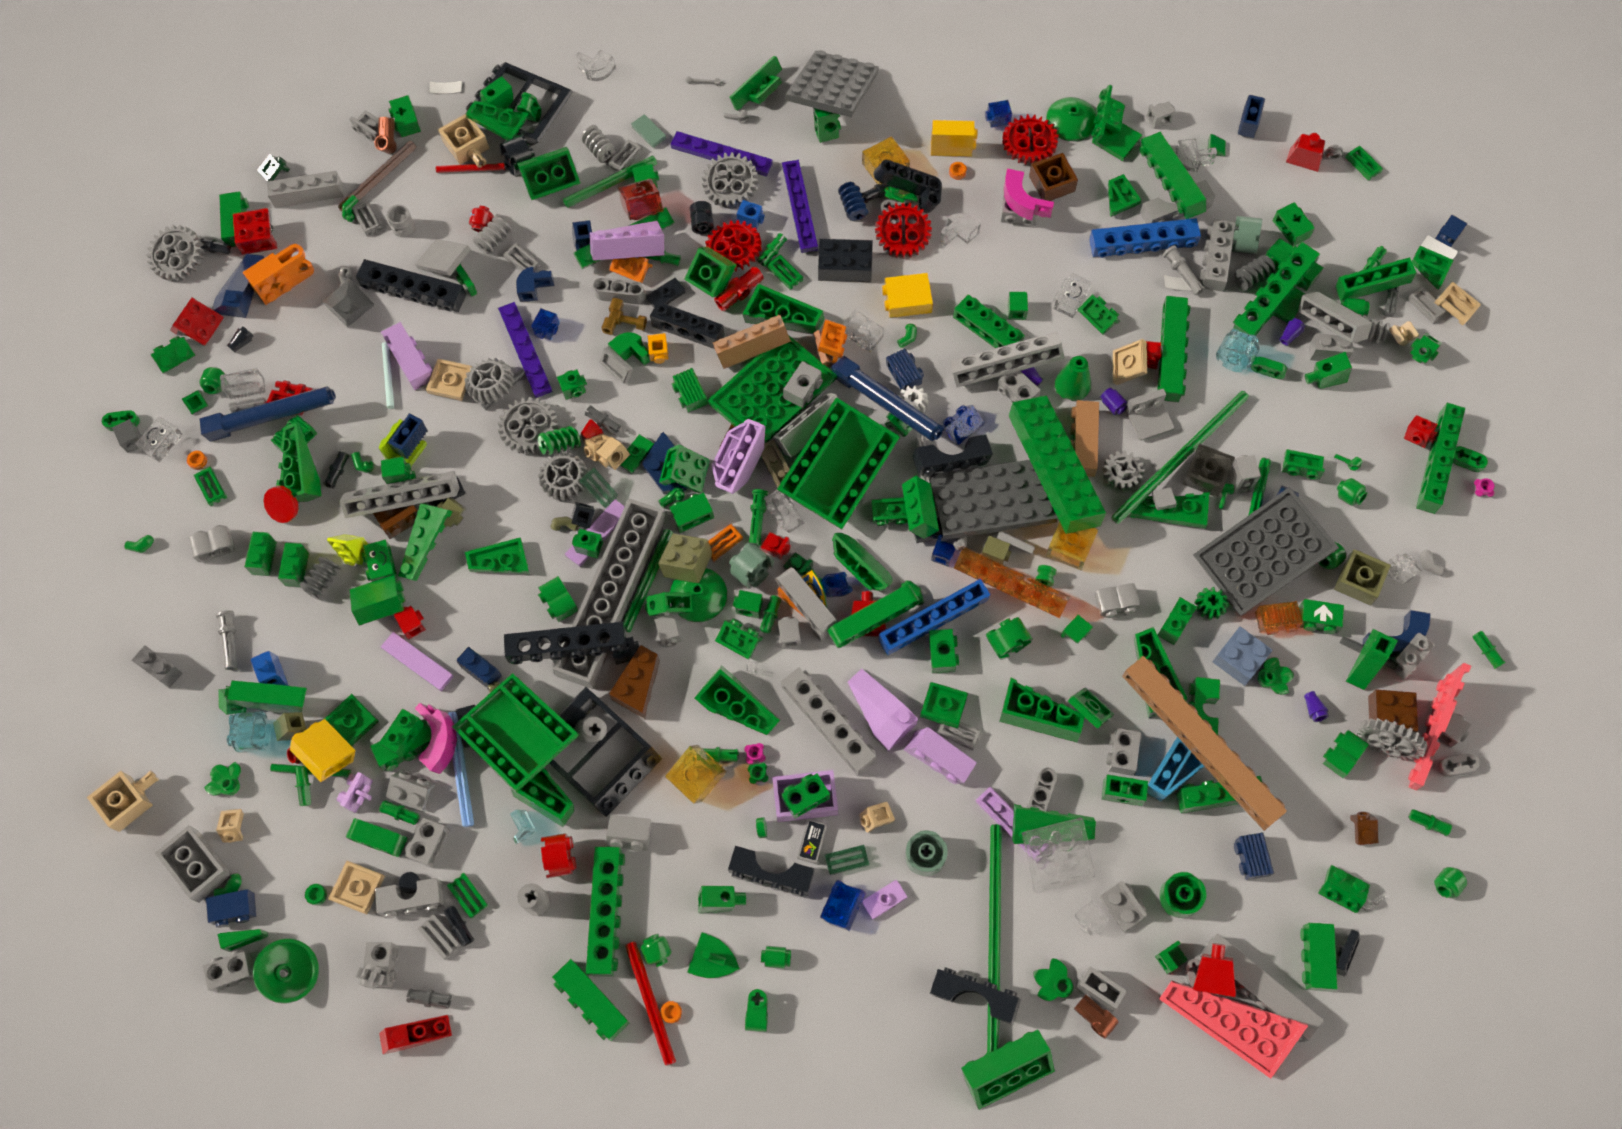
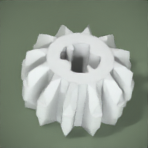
(919, 398)

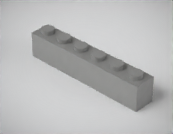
(1266, 991)

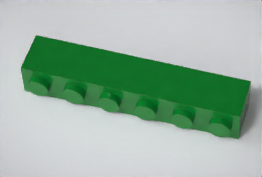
(1173, 175)
(1173, 345)

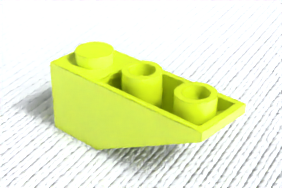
(348, 548)

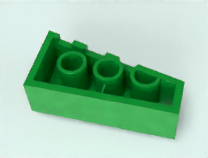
(1149, 645)
(1039, 713)

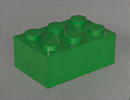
(549, 173)

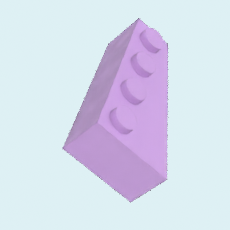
(627, 242)

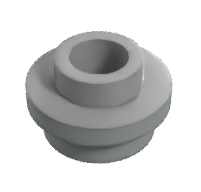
(1333, 152)

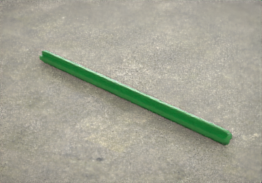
(1179, 457)
(994, 928)

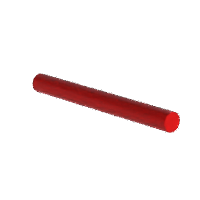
(468, 168)

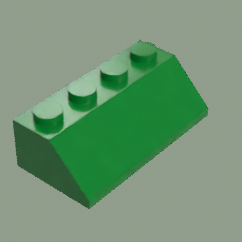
(1008, 1068)

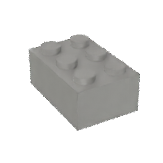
(193, 864)

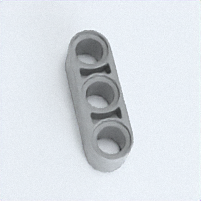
(611, 287)
(1043, 788)

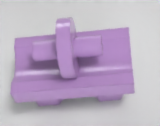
(356, 793)

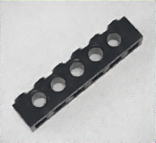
(403, 279)
(536, 639)

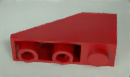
(414, 1034)

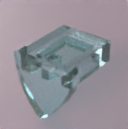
(524, 825)

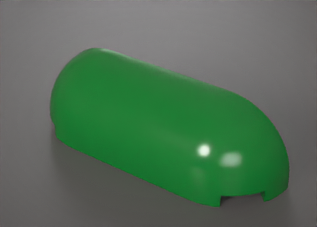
(860, 563)

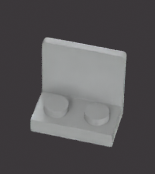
(1149, 415)

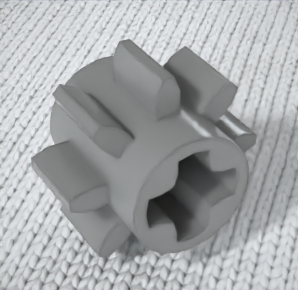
(370, 976)

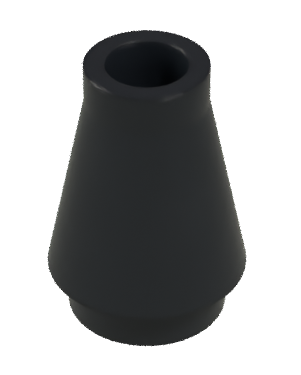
(240, 339)

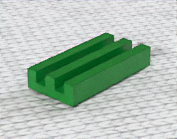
(1361, 164)
(787, 283)
(216, 498)
(457, 882)

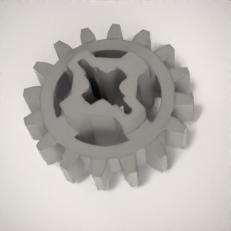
(1127, 478)

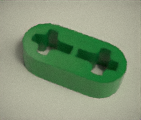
(1269, 368)
(119, 417)
(1468, 459)

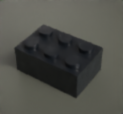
(845, 260)

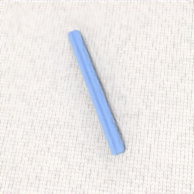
(461, 780)

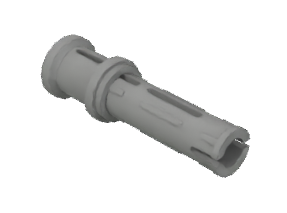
(1179, 263)
(225, 629)

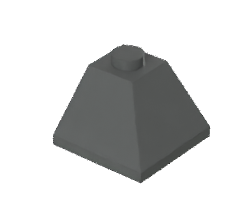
(348, 303)

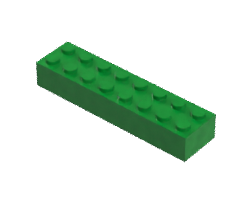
(1056, 464)

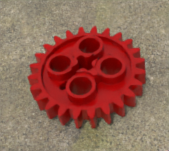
(1018, 142)
(887, 230)
(737, 241)

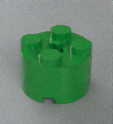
(1009, 638)
(1186, 884)

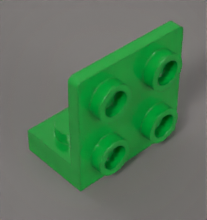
(684, 468)

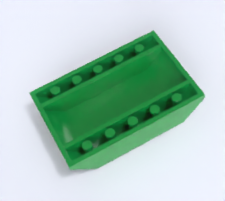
(838, 463)
(515, 732)

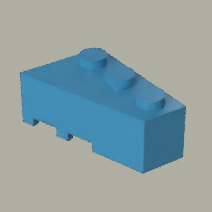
(1173, 771)

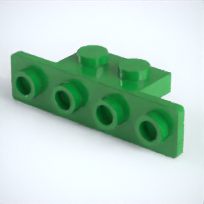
(759, 85)
(1108, 116)

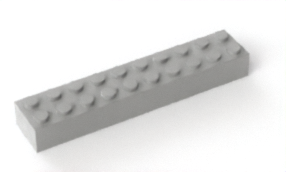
(614, 584)

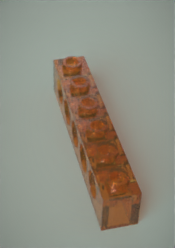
(1012, 582)

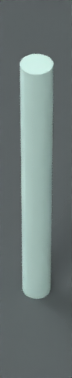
(387, 376)

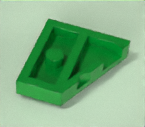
(1121, 195)
(1432, 265)

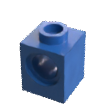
(749, 208)

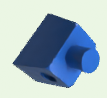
(267, 668)

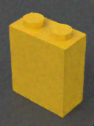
(953, 138)
(907, 295)
(322, 750)

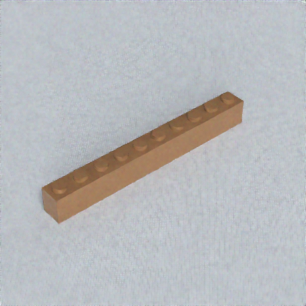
(1204, 743)

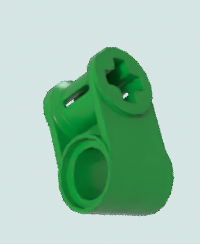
(530, 105)
(756, 1015)

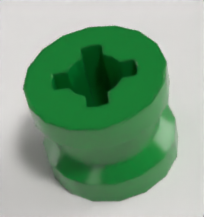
(1046, 574)

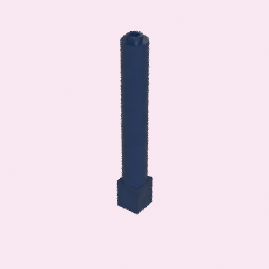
(851, 376)
(220, 426)

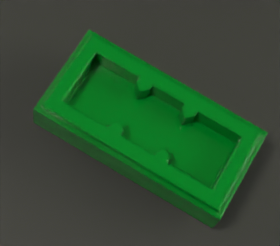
(463, 279)
(638, 451)

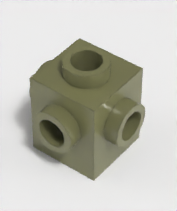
(458, 510)

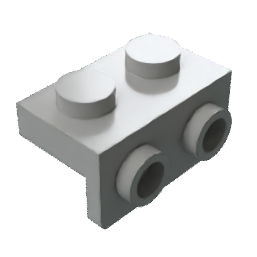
(366, 124)
(409, 789)

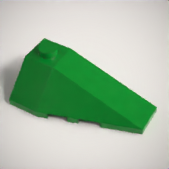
(297, 465)

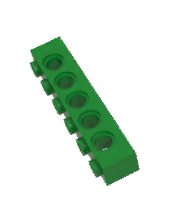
(1307, 258)
(1440, 458)
(603, 857)

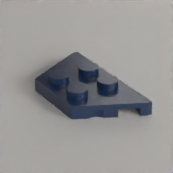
(655, 461)

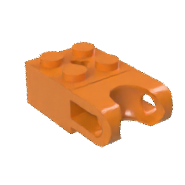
(278, 273)

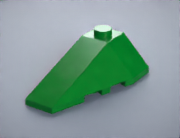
(731, 699)

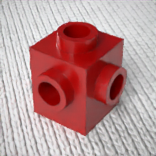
(1421, 431)

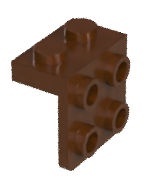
(396, 520)

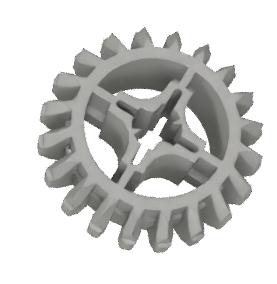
(489, 380)
(564, 467)

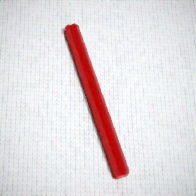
(650, 1004)

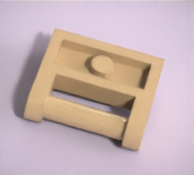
(1461, 300)

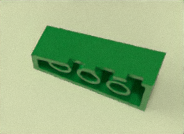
(795, 314)

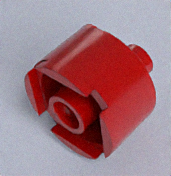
(558, 856)

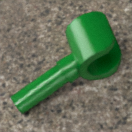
(1353, 464)
(1227, 489)

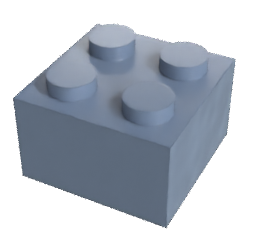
(1242, 656)

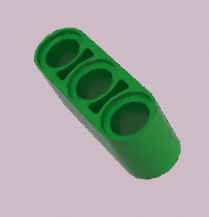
(376, 837)

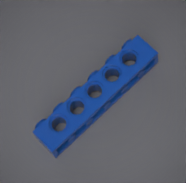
(1152, 232)
(933, 617)

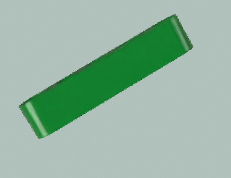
(873, 616)

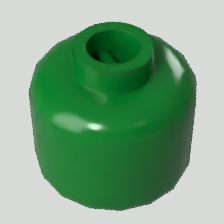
(211, 381)
(1352, 492)
(1335, 559)
(1450, 882)
(656, 950)

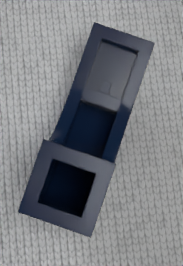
(1414, 623)

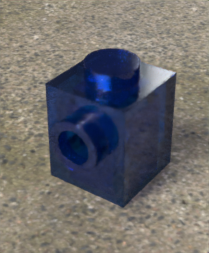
(998, 113)
(545, 324)

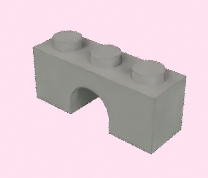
(428, 897)

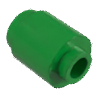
(1358, 306)
(776, 957)

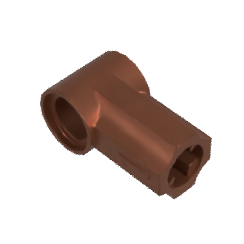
(386, 134)
(1101, 1020)

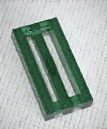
(588, 476)
(844, 852)

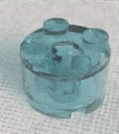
(1238, 350)
(249, 731)

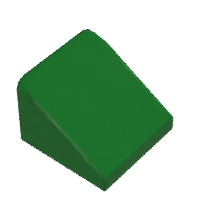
(1218, 143)
(195, 402)

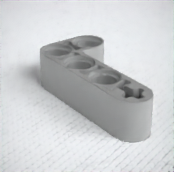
(807, 603)

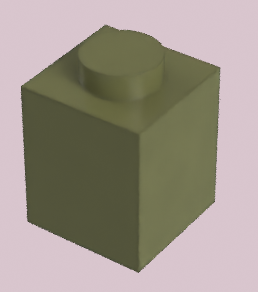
(996, 550)
(288, 725)

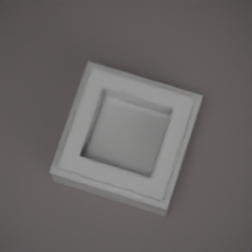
(1164, 499)

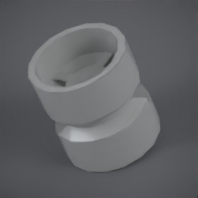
(401, 220)

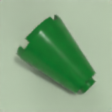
(1074, 379)

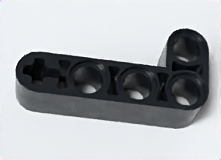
(912, 181)

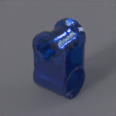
(836, 585)

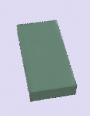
(648, 131)

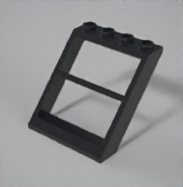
(563, 95)
(628, 777)

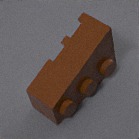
(636, 682)

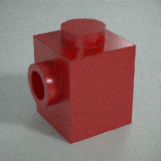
(410, 622)

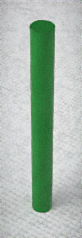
(290, 769)

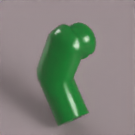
(347, 208)
(360, 465)
(675, 494)

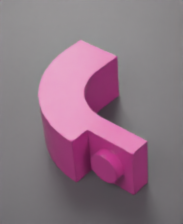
(1020, 201)
(442, 741)

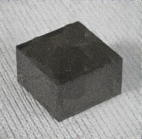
(1208, 470)

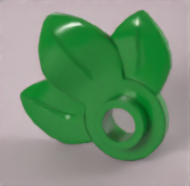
(899, 195)
(1277, 675)
(224, 780)
(1051, 978)

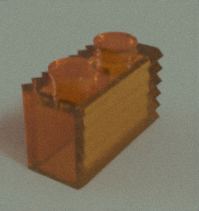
(1278, 617)

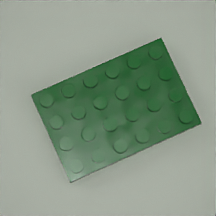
(759, 386)

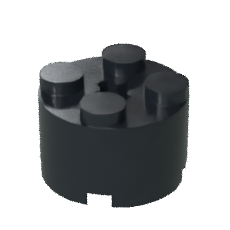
(515, 151)

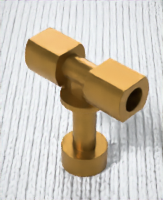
(616, 317)

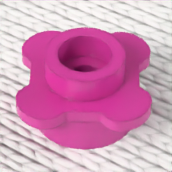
(1488, 484)
(750, 749)

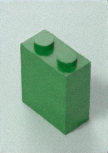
(377, 599)

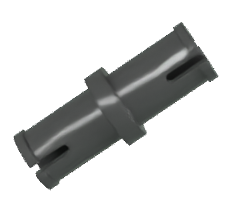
(602, 420)
(429, 998)

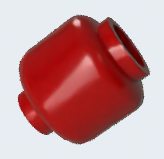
(480, 218)

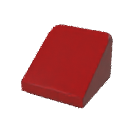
(590, 430)

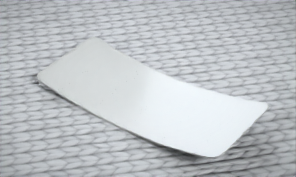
(445, 88)
(1437, 246)
(1176, 283)

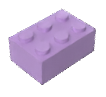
(826, 809)

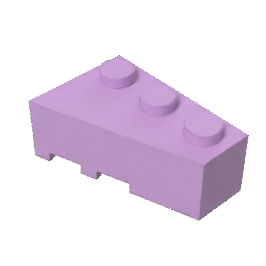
(407, 355)
(940, 755)

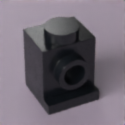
(582, 514)
(626, 656)

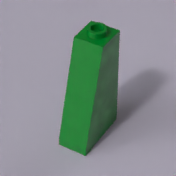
(266, 696)

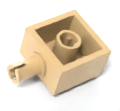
(464, 140)
(122, 799)

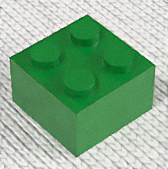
(710, 271)

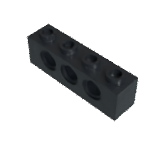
(686, 325)

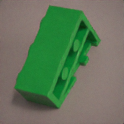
(546, 798)

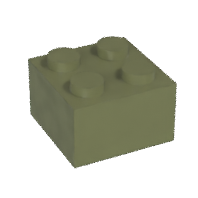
(685, 558)
(1362, 577)

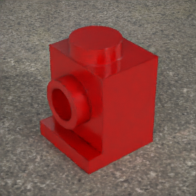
(1153, 354)

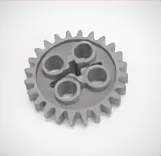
(732, 166)
(172, 247)
(527, 424)
(1392, 739)

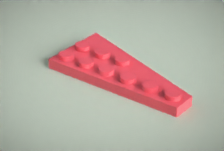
(1437, 722)
(1249, 1032)

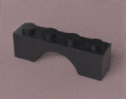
(931, 460)
(795, 879)
(950, 986)

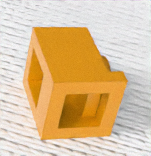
(658, 348)

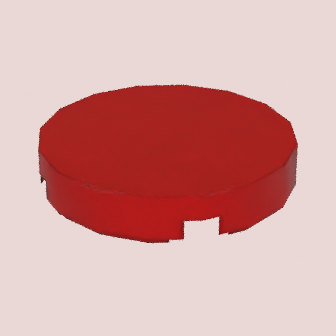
(280, 504)

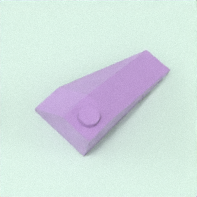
(883, 711)

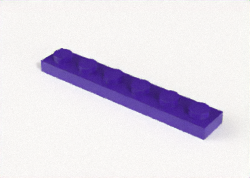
(709, 150)
(799, 206)
(525, 350)

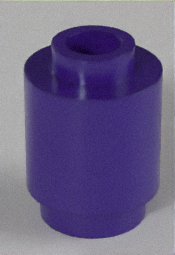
(1114, 401)

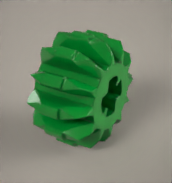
(1204, 603)

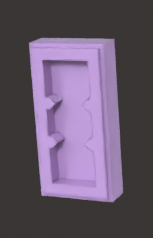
(884, 899)

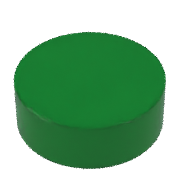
(761, 827)
(316, 894)

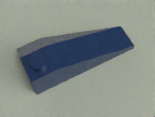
(237, 292)

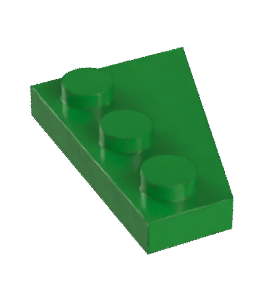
(500, 121)

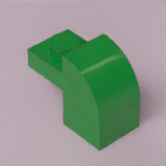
(630, 344)

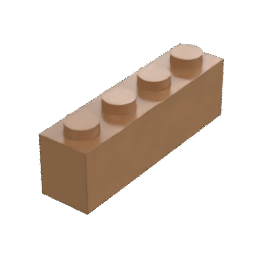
(751, 341)
(1086, 434)

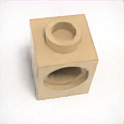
(612, 453)

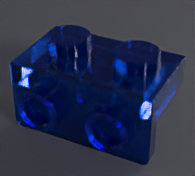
(962, 423)
(842, 905)

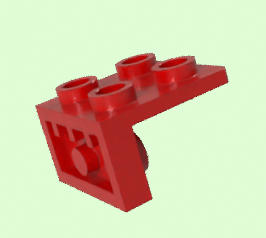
(253, 231)
(197, 322)

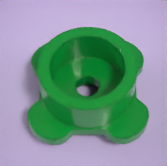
(753, 769)

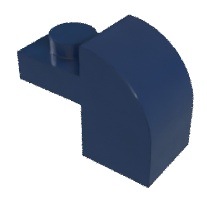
(1451, 231)
(581, 233)
(529, 281)

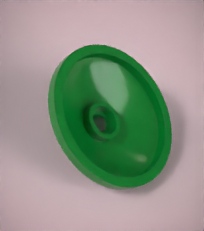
(1072, 118)
(707, 602)
(298, 963)

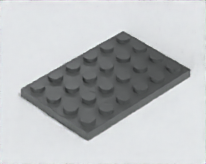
(832, 83)
(990, 499)
(1265, 551)

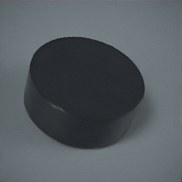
(408, 882)

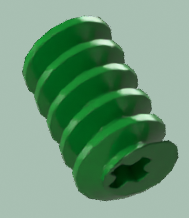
(559, 440)

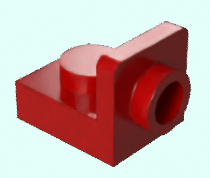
(776, 545)

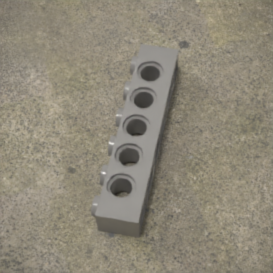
(1007, 359)
(399, 494)
(857, 762)

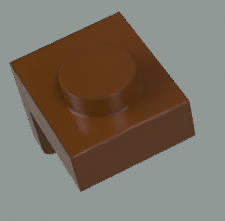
(1365, 828)

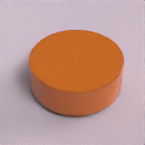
(957, 170)
(197, 460)
(671, 1012)

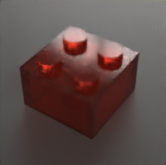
(640, 199)

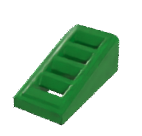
(234, 940)

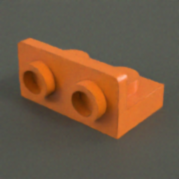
(631, 267)
(831, 339)

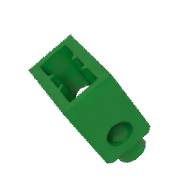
(498, 94)
(1330, 371)
(660, 603)
(710, 899)

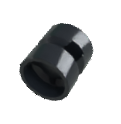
(701, 217)

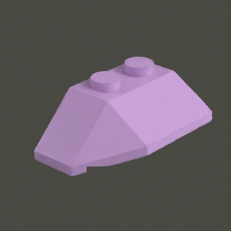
(738, 455)

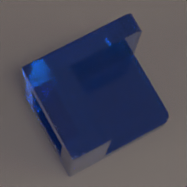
(942, 552)

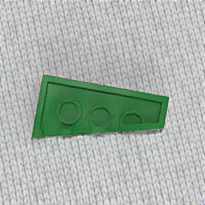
(1189, 511)
(421, 541)
(1033, 818)

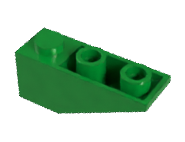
(1371, 659)

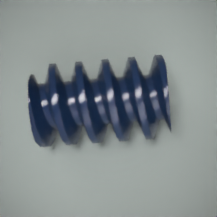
(852, 201)

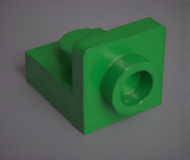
(898, 425)

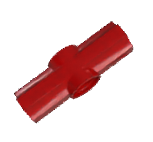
(738, 288)

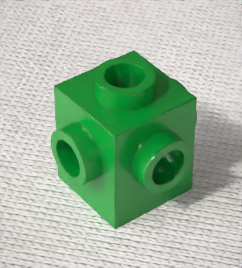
(1431, 345)
(572, 384)

